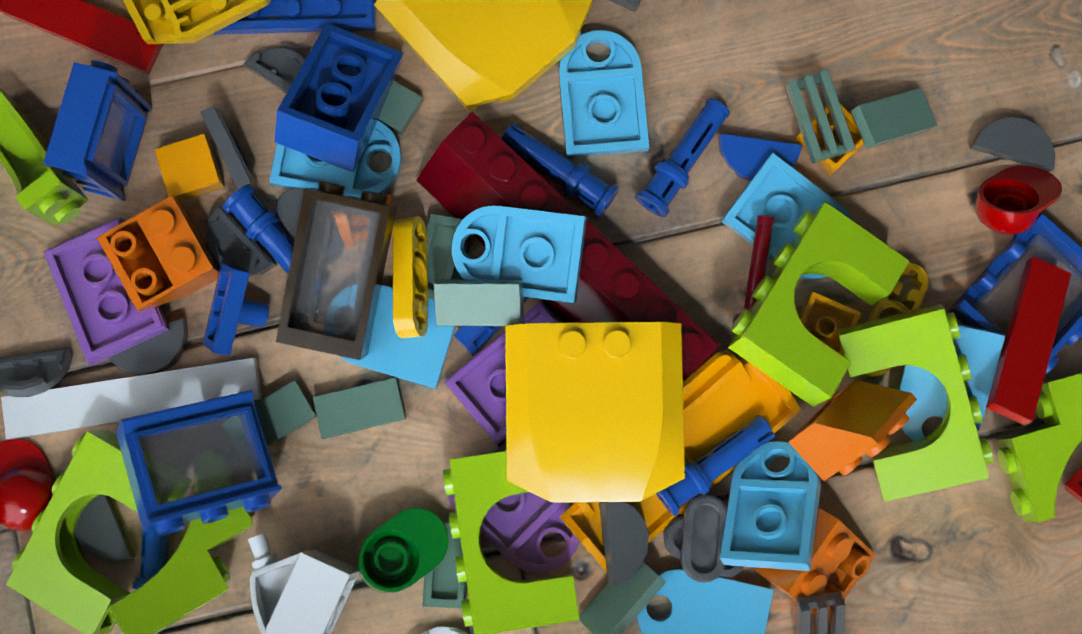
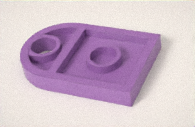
(518, 525)

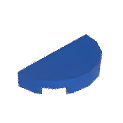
(748, 154)

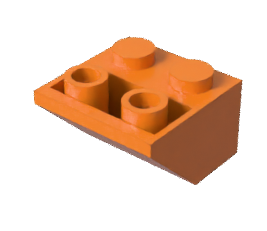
(159, 255)
(850, 426)
(836, 563)

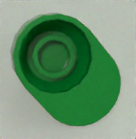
(402, 550)

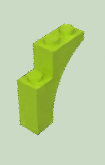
(38, 187)
(1040, 455)
(185, 581)

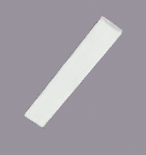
(125, 398)

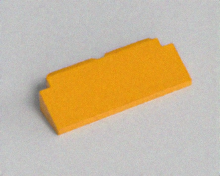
(715, 405)

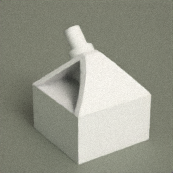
(298, 592)

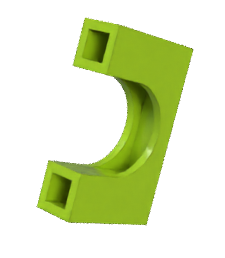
(772, 332)
(953, 450)
(51, 565)
(496, 600)

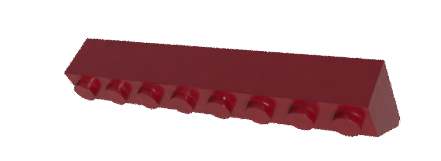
(480, 170)

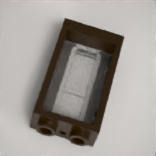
(336, 271)

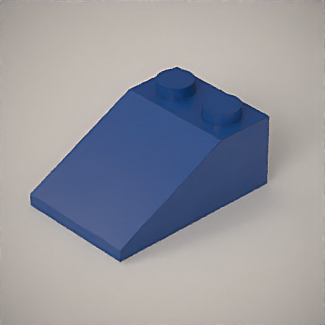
(337, 97)

